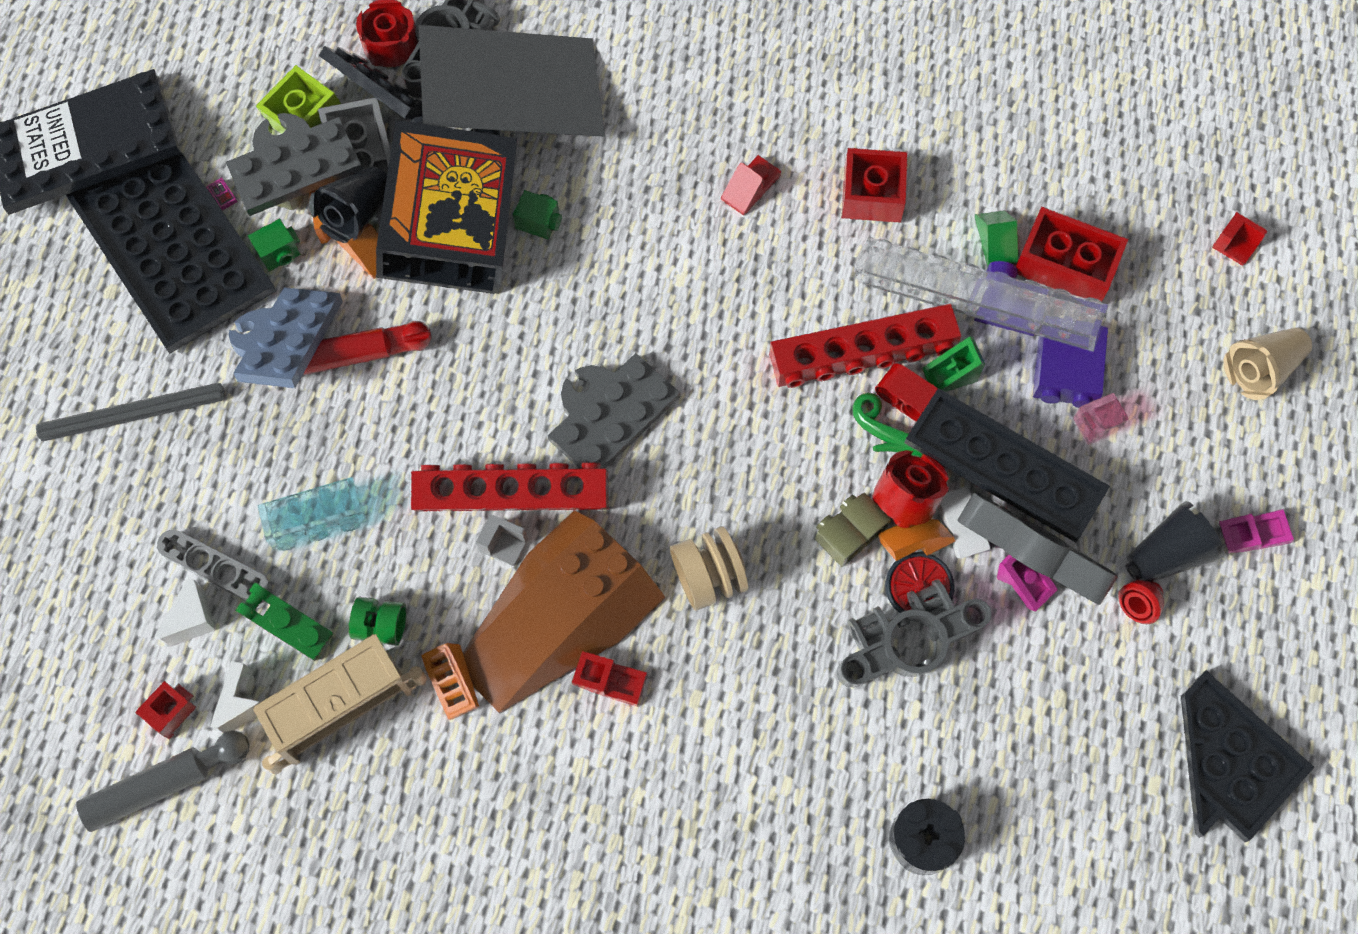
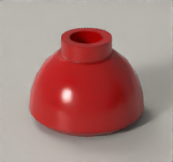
(1142, 601)

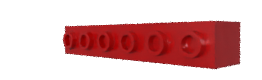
(935, 321)
(427, 496)

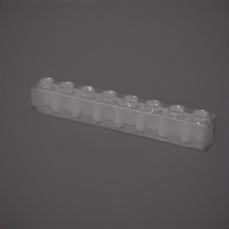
(982, 293)

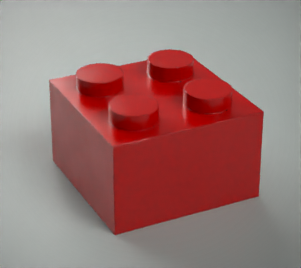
(874, 185)

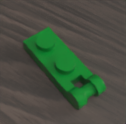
(285, 622)

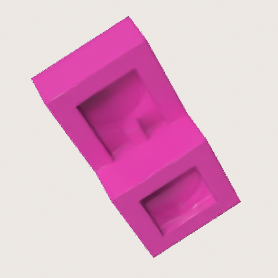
(1256, 532)

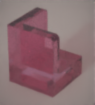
(1099, 417)

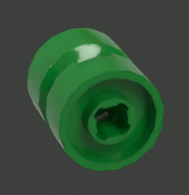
(389, 620)

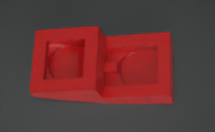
(609, 679)

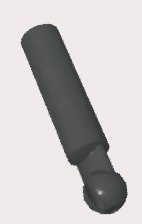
(159, 781)

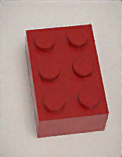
(1071, 255)

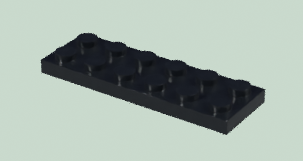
(1007, 465)

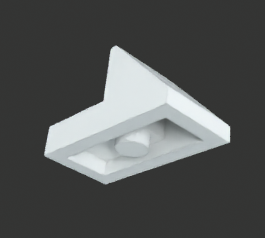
(232, 706)

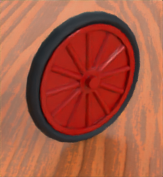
(914, 574)

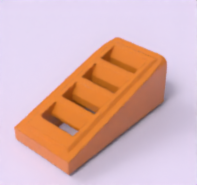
(441, 683)

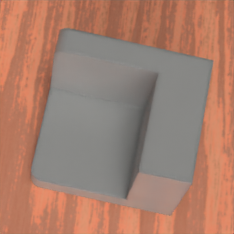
(502, 540)

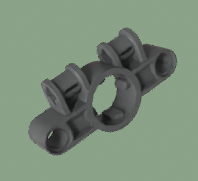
(454, 14)
(1037, 548)
(945, 626)

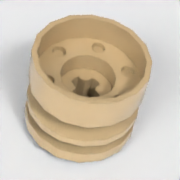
(709, 568)

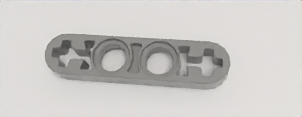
(216, 563)

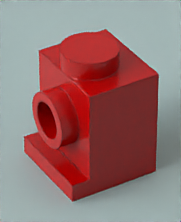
(155, 708)

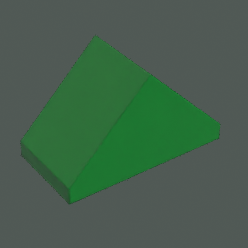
(998, 236)
(956, 367)

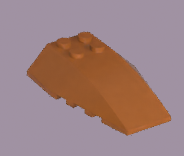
(564, 599)

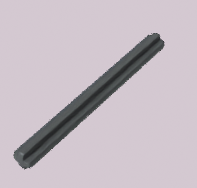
(130, 411)

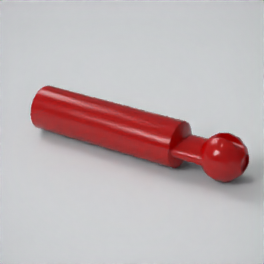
(369, 346)

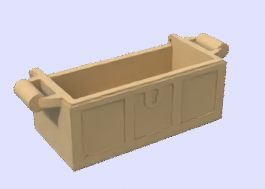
(331, 699)

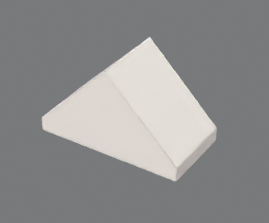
(187, 616)

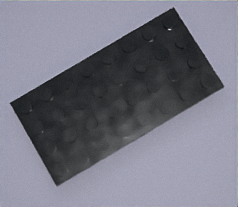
(172, 249)

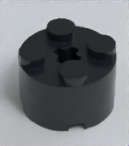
(943, 825)

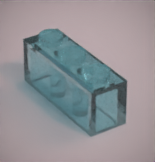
(312, 514)

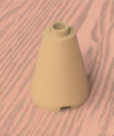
(1266, 361)

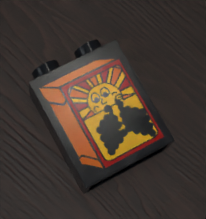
(446, 207)

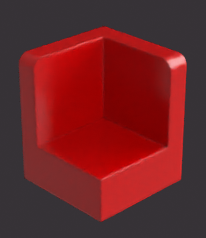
(1239, 239)

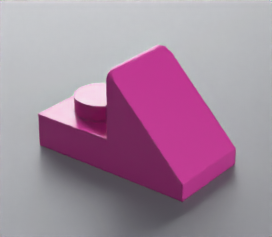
(1029, 584)

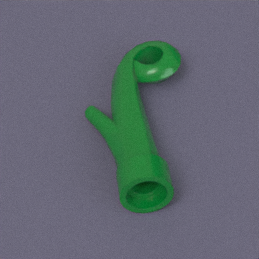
(894, 437)

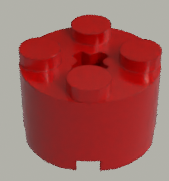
(387, 33)
(911, 488)

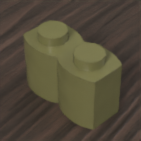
(852, 528)

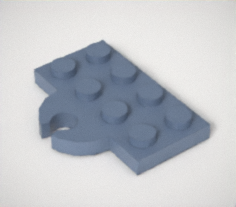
(283, 336)

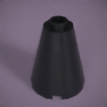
(349, 203)
(1175, 546)

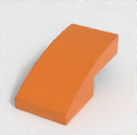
(927, 537)

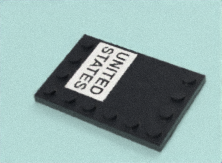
(84, 141)

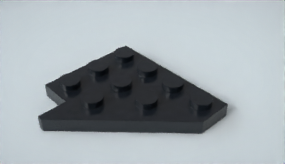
(1234, 761)

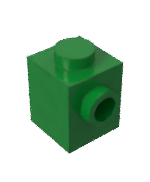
(537, 214)
(275, 244)

